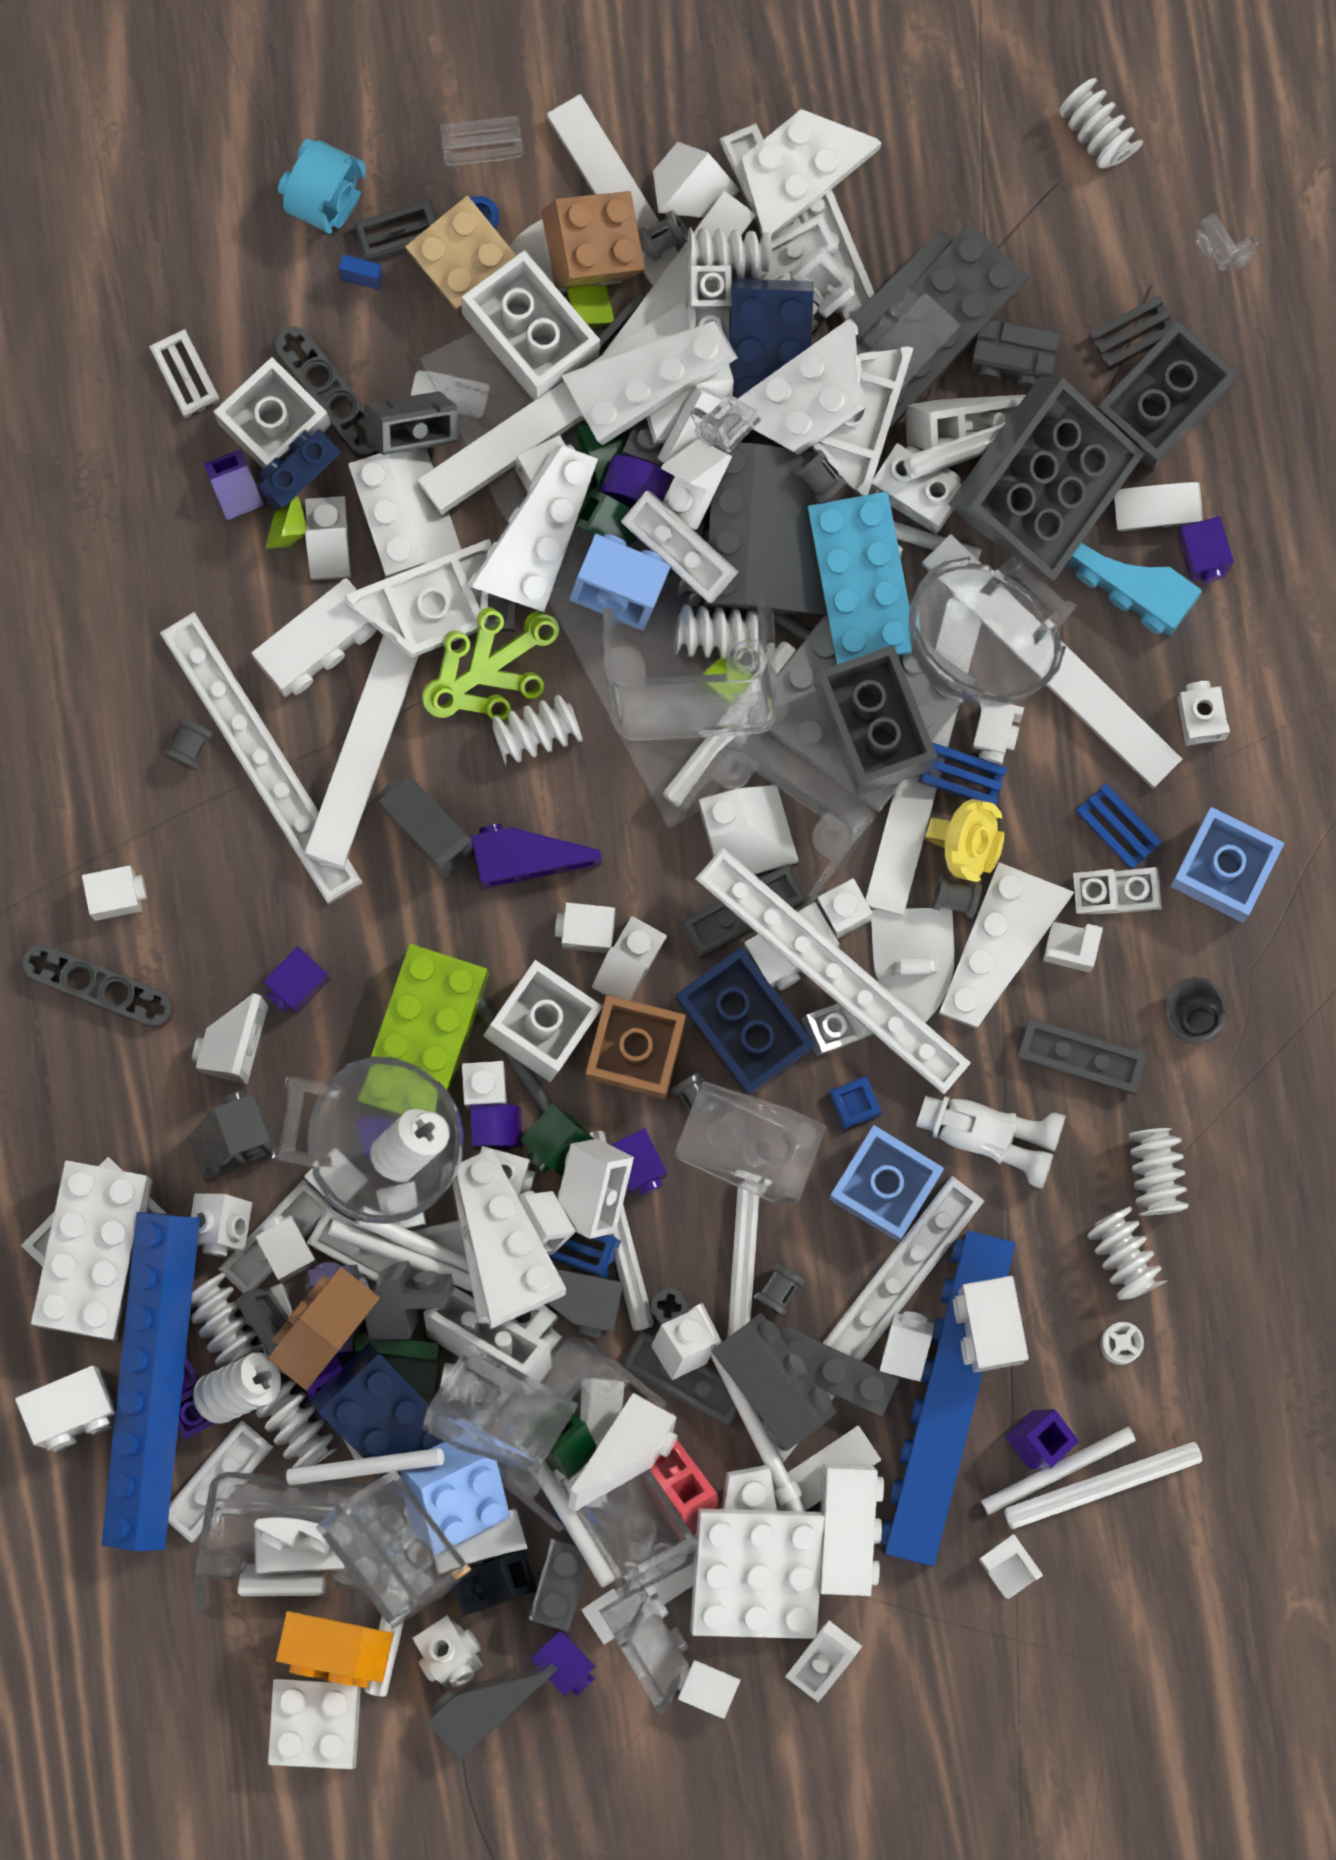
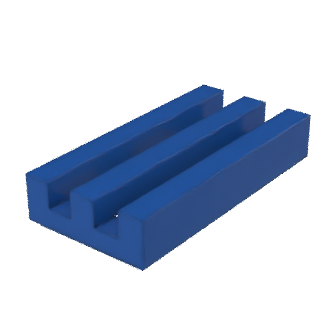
(994, 784)
(1095, 801)
(605, 1256)

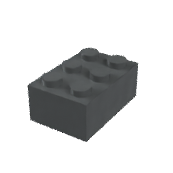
(1168, 394)
(875, 720)

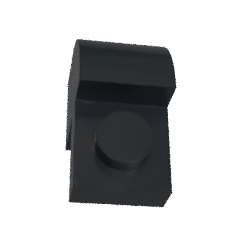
(490, 1585)

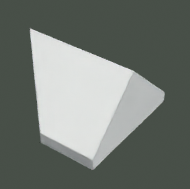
(690, 182)

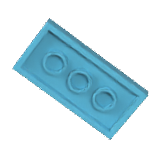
(861, 575)

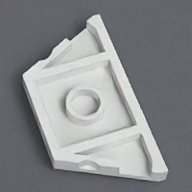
(801, 166)
(811, 392)
(858, 443)
(426, 601)

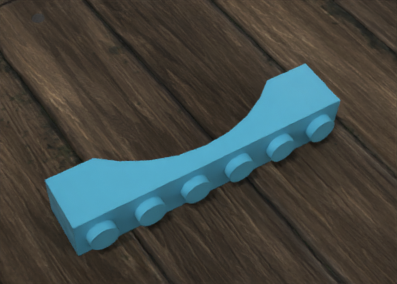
(1152, 592)

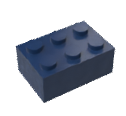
(768, 327)
(744, 1022)
(375, 1408)

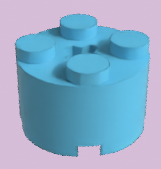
(322, 185)

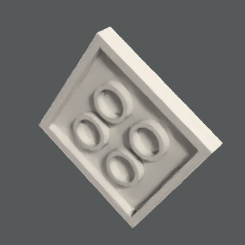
(757, 1573)

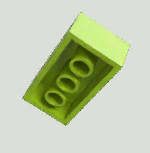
(432, 1012)

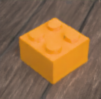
(334, 1650)

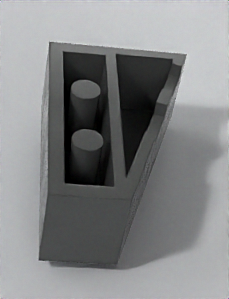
(232, 1136)

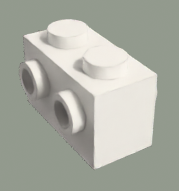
(915, 496)

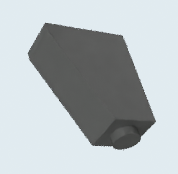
(426, 826)

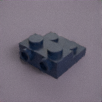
(289, 477)

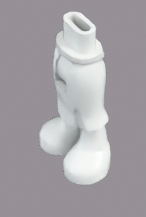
(991, 1133)

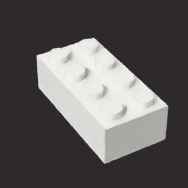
(90, 1251)

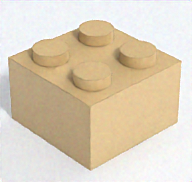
(459, 251)

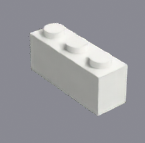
(313, 641)
(458, 1325)
(850, 1529)

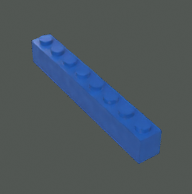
(150, 1381)
(942, 1415)

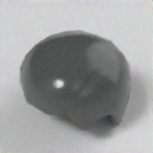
(1196, 1010)

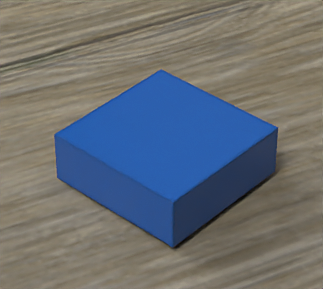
(361, 272)
(855, 1103)

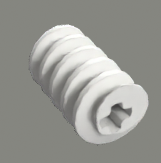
(1097, 125)
(739, 254)
(713, 631)
(536, 729)
(409, 1144)
(1158, 1171)
(1125, 1255)
(221, 1322)
(237, 1388)
(295, 1427)

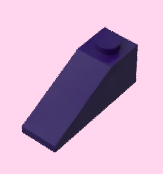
(520, 855)

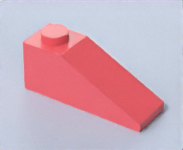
(684, 1485)

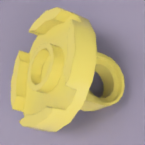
(969, 839)

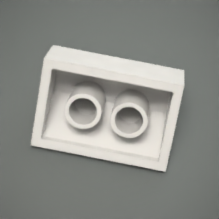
(400, 513)

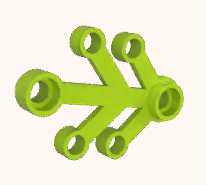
(485, 667)

